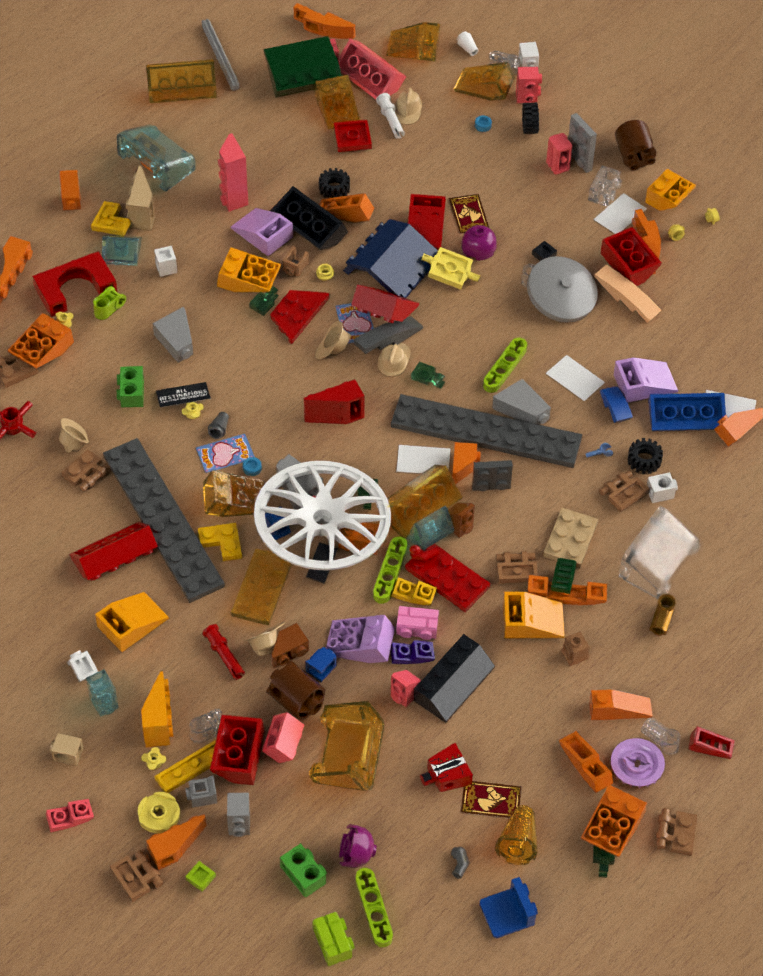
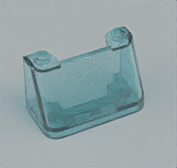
(157, 152)

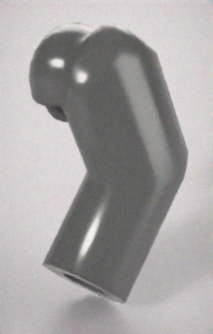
(461, 857)

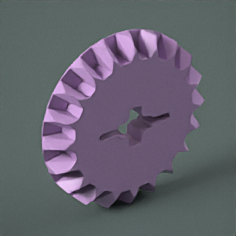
(650, 758)

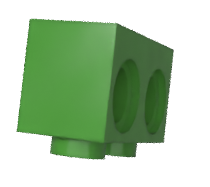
(131, 386)
(299, 872)

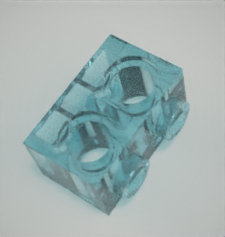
(102, 693)

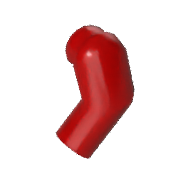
(421, 555)

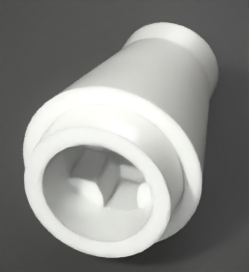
(467, 43)

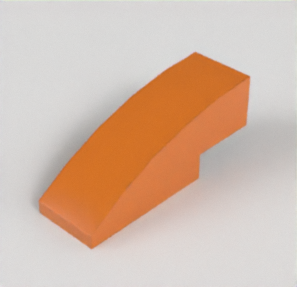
(586, 761)

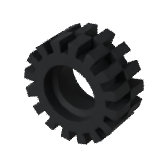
(530, 118)
(331, 177)
(645, 464)

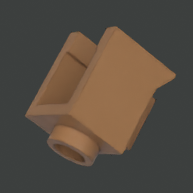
(294, 265)
(575, 648)

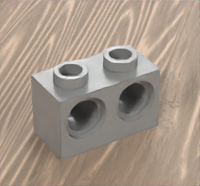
(238, 814)

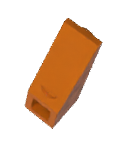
(172, 844)

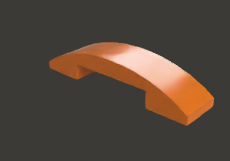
(591, 594)

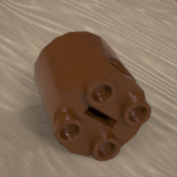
(635, 144)
(296, 691)

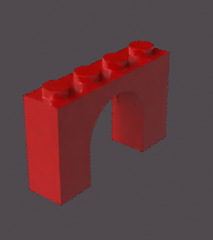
(90, 267)

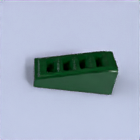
(563, 574)

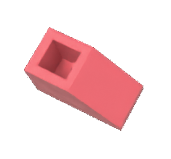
(403, 687)

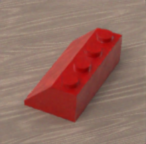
(114, 550)

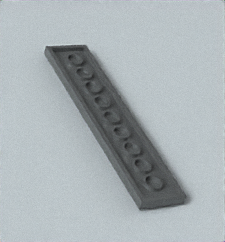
(486, 430)
(169, 526)

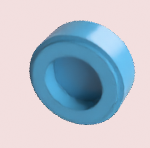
(483, 123)
(252, 466)

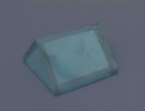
(121, 249)
(431, 529)

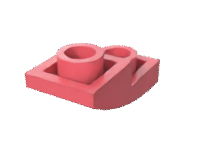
(70, 816)

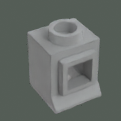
(202, 792)

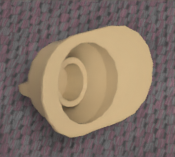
(408, 107)
(333, 342)
(394, 359)
(72, 435)
(265, 641)

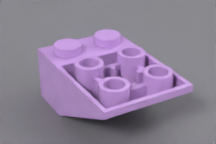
(264, 230)
(642, 377)
(361, 638)

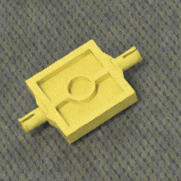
(450, 268)

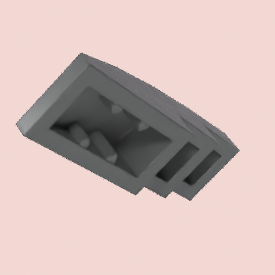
(387, 334)

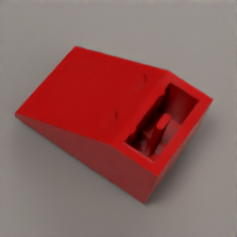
(427, 217)
(335, 405)

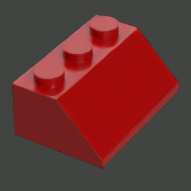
(630, 256)
(382, 304)
(238, 749)

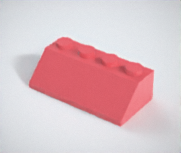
(369, 70)
(233, 175)

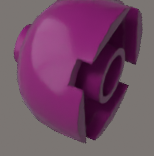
(479, 242)
(356, 847)

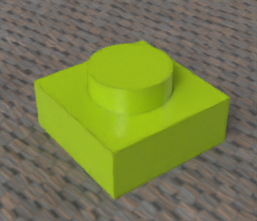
(200, 876)

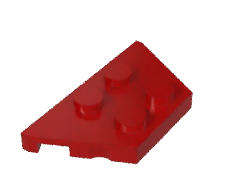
(297, 311)

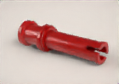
(219, 645)

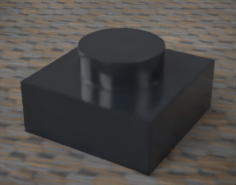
(544, 251)

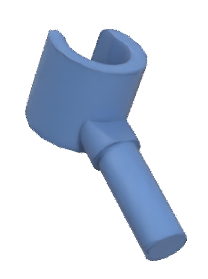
(602, 450)

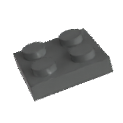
(492, 475)

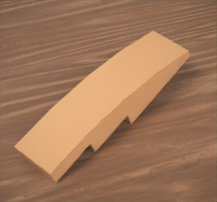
(627, 292)

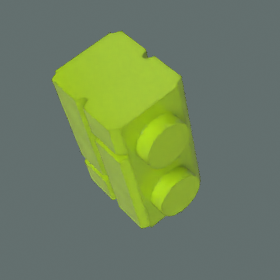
(332, 938)

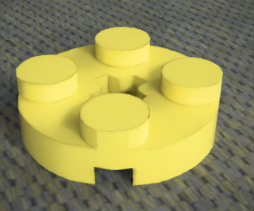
(154, 823)

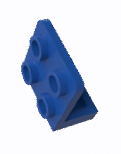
(509, 910)

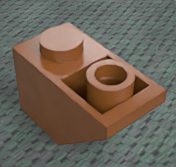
(462, 518)
(289, 645)

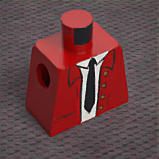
(447, 770)

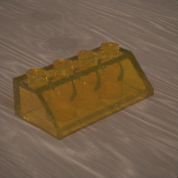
(181, 81)
(421, 498)

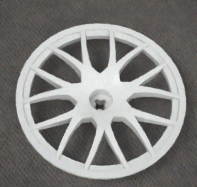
(322, 511)

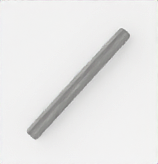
(220, 54)

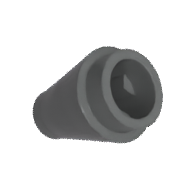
(218, 426)

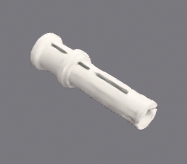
(388, 110)

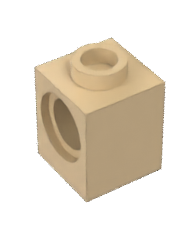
(66, 749)

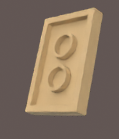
(570, 536)

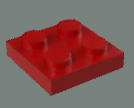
(352, 135)

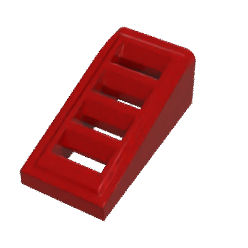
(702, 747)

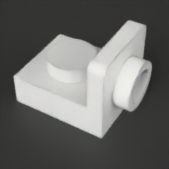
(82, 665)

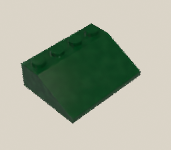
(300, 64)

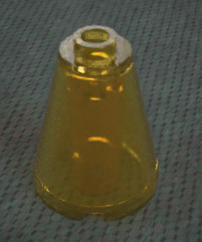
(518, 837)

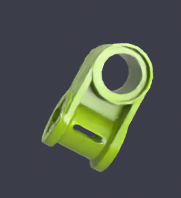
(108, 303)

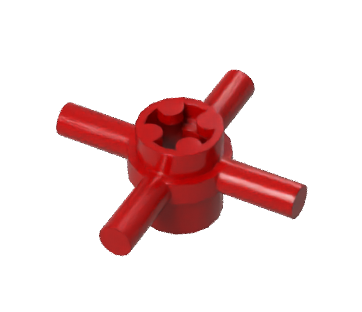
(13, 422)

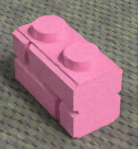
(417, 622)

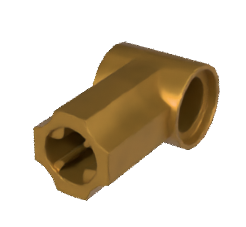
(663, 614)

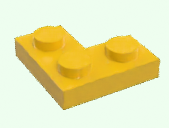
(107, 220)
(224, 536)

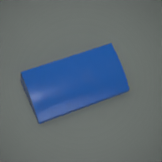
(686, 411)

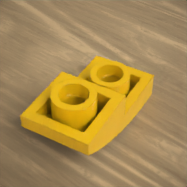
(413, 593)

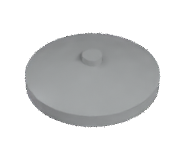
(562, 289)

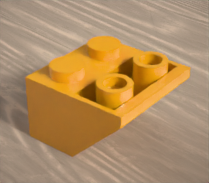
(668, 191)

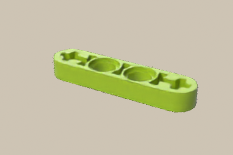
(502, 363)
(387, 569)
(372, 907)

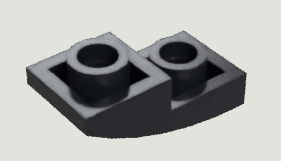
(321, 554)

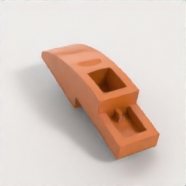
(327, 25)
(648, 231)

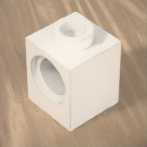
(529, 54)
(165, 261)
(656, 484)

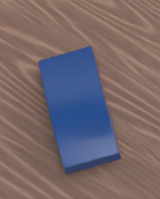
(617, 404)

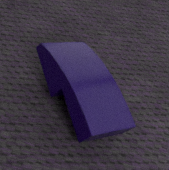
(412, 653)

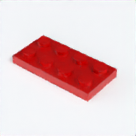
(450, 577)

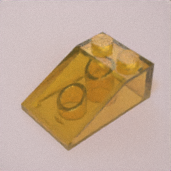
(486, 81)

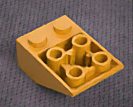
(247, 272)
(532, 616)
(129, 619)
(157, 714)

